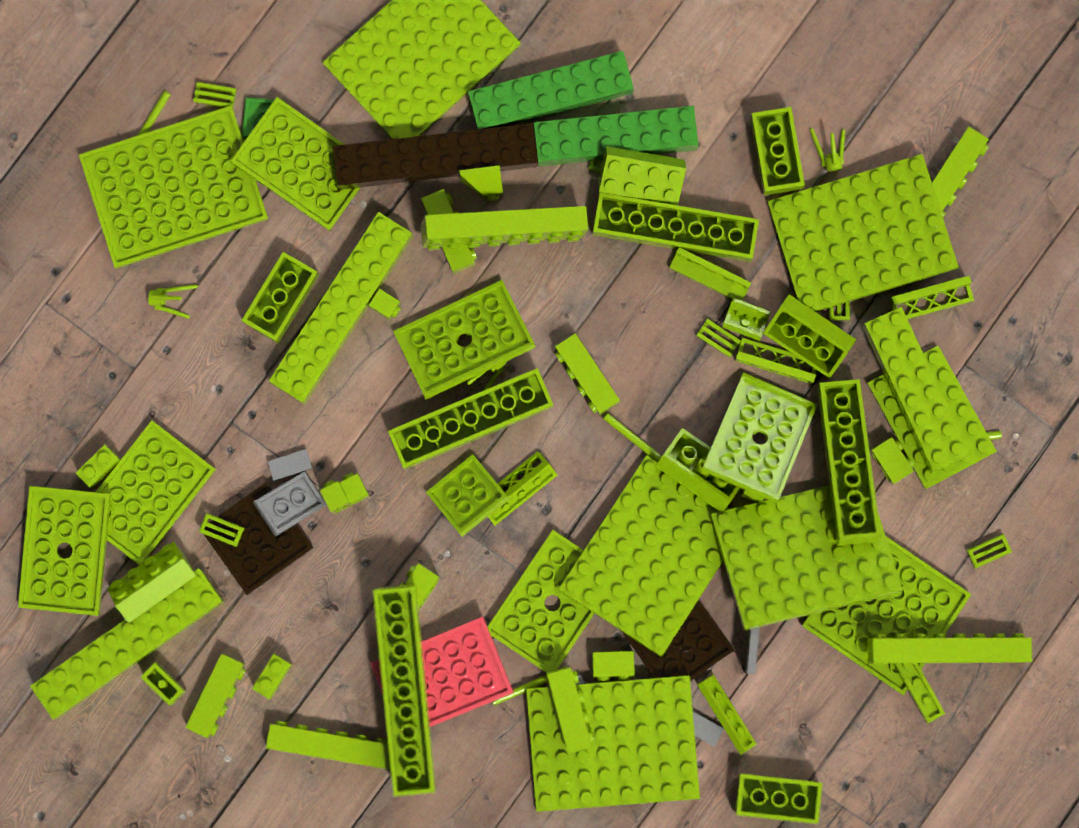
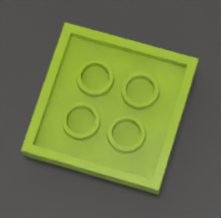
(467, 495)

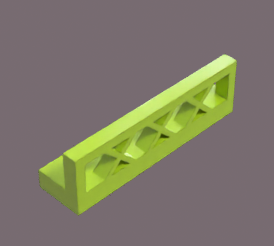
(709, 275)
(933, 290)
(772, 366)
(523, 489)

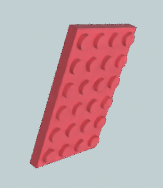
(460, 671)

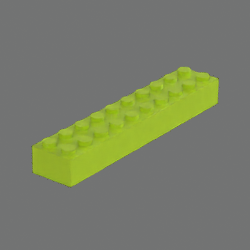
(341, 308)
(125, 646)
(404, 690)

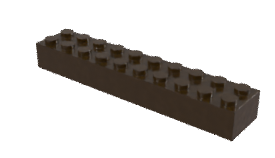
(433, 156)

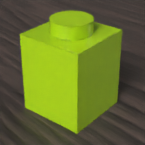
(385, 305)

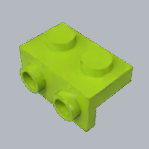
(746, 319)

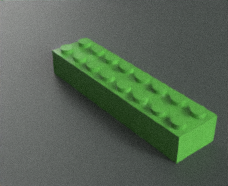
(551, 92)
(641, 131)

